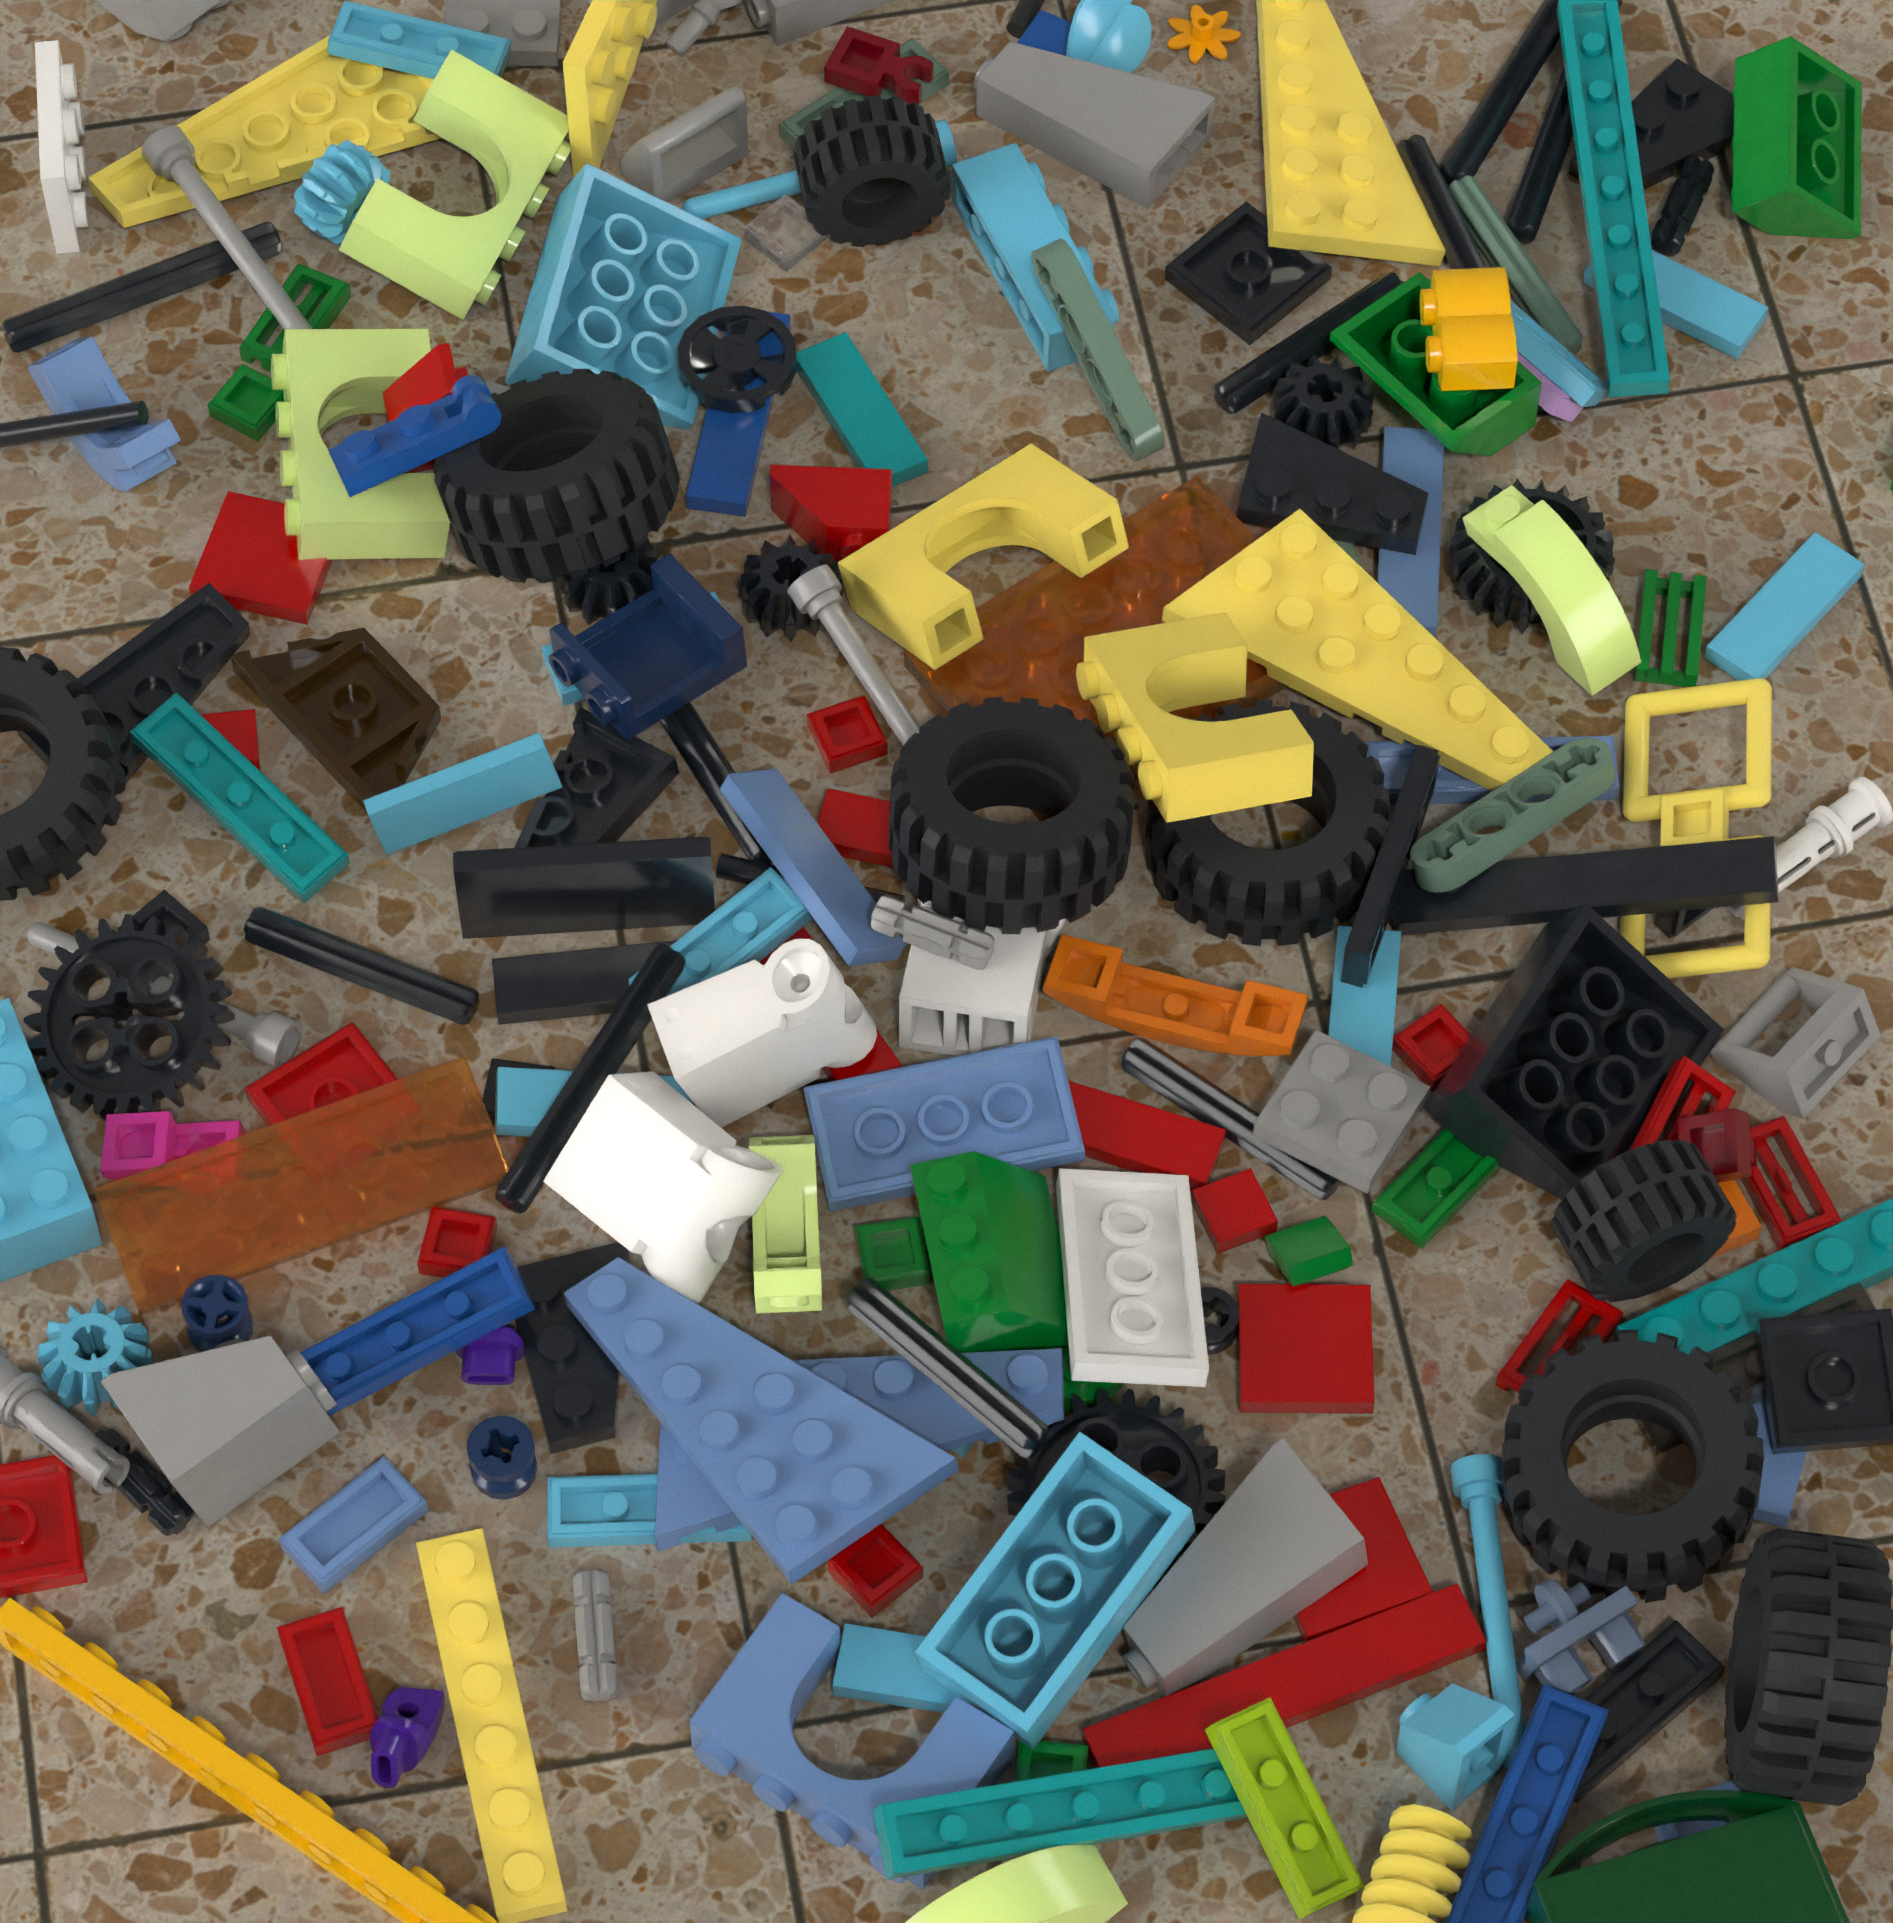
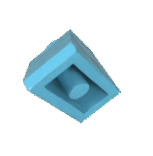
(1455, 1741)

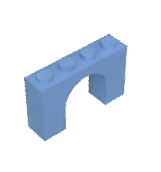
(751, 1719)

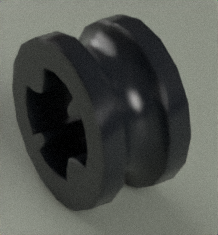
(1220, 1302)

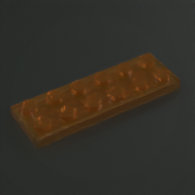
(302, 1184)

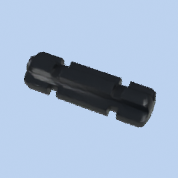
(1682, 206)
(148, 1489)

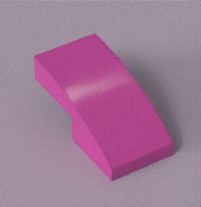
(153, 1138)

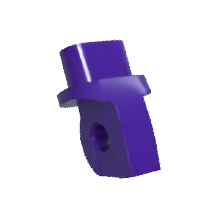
(492, 1357)
(404, 1732)

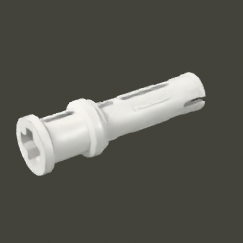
(1830, 832)

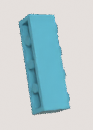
(1009, 218)

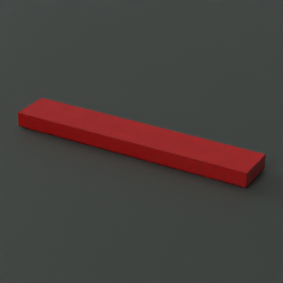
(1300, 1679)

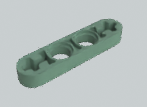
(1097, 350)
(1457, 854)

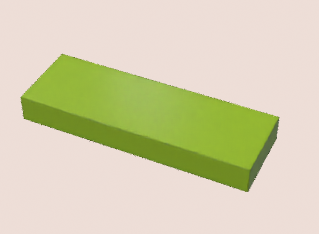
(1284, 1808)

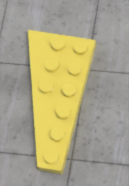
(600, 71)
(274, 132)
(1326, 150)
(1355, 649)

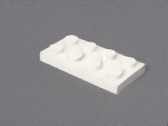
(1131, 1278)

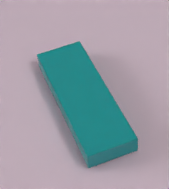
(859, 409)

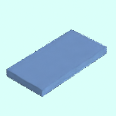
(991, 1102)

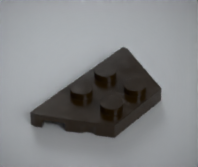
(347, 707)

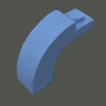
(80, 379)

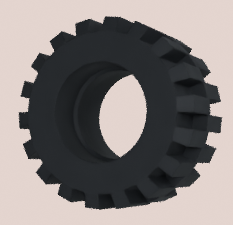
(871, 171)
(1644, 1220)

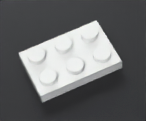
(60, 161)

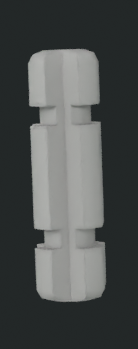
(932, 932)
(595, 1636)

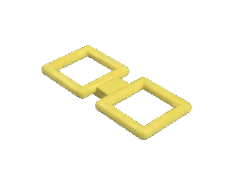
(1700, 813)

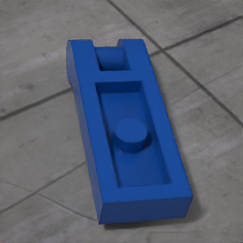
(417, 436)

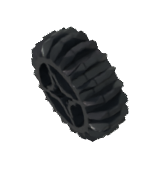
(1493, 586)

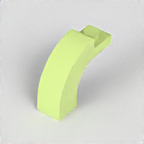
(1563, 583)
(788, 1230)
(1038, 1887)

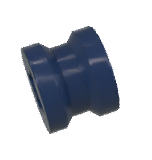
(208, 1302)
(497, 1472)

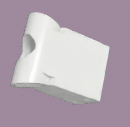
(973, 1010)
(762, 1030)
(662, 1179)

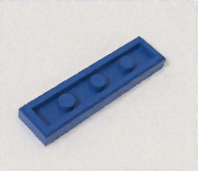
(732, 449)
(420, 1329)
(1529, 1809)

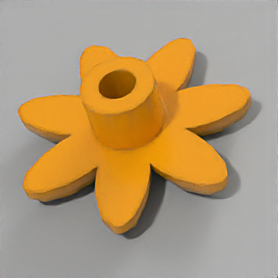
(1202, 34)

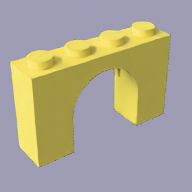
(1022, 501)
(1183, 762)

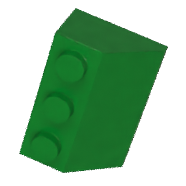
(1796, 143)
(1391, 349)
(992, 1253)

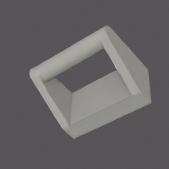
(690, 147)
(1815, 1055)

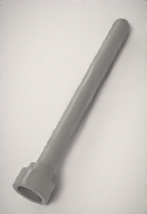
(172, 156)
(819, 596)
(270, 1037)

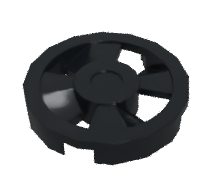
(735, 359)

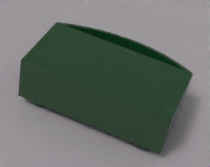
(1742, 1872)

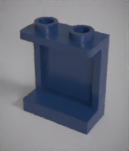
(651, 652)

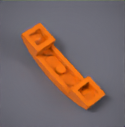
(1172, 1007)

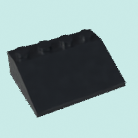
(1570, 1055)

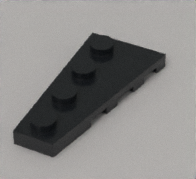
(168, 657)

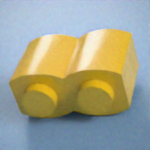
(1471, 329)

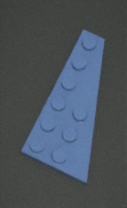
(889, 1386)
(772, 1439)

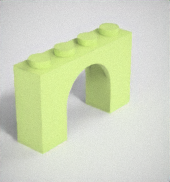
(449, 255)
(326, 380)

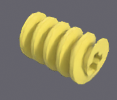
(1415, 1868)

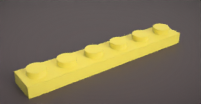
(491, 1728)

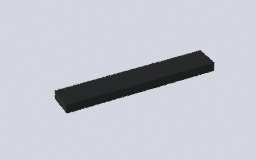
(1608, 881)

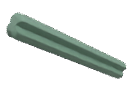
(1505, 251)

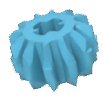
(337, 188)
(87, 1337)

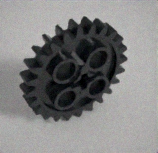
(133, 963)
(1141, 1441)

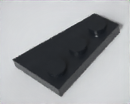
(1678, 119)
(1331, 487)
(602, 788)
(567, 1369)

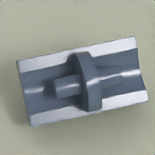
(1604, 1624)

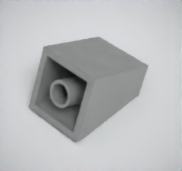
(226, 1419)

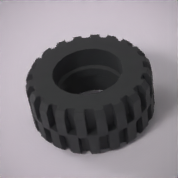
(561, 479)
(83, 773)
(1003, 870)
(1286, 889)
(1644, 1384)
(1808, 1666)

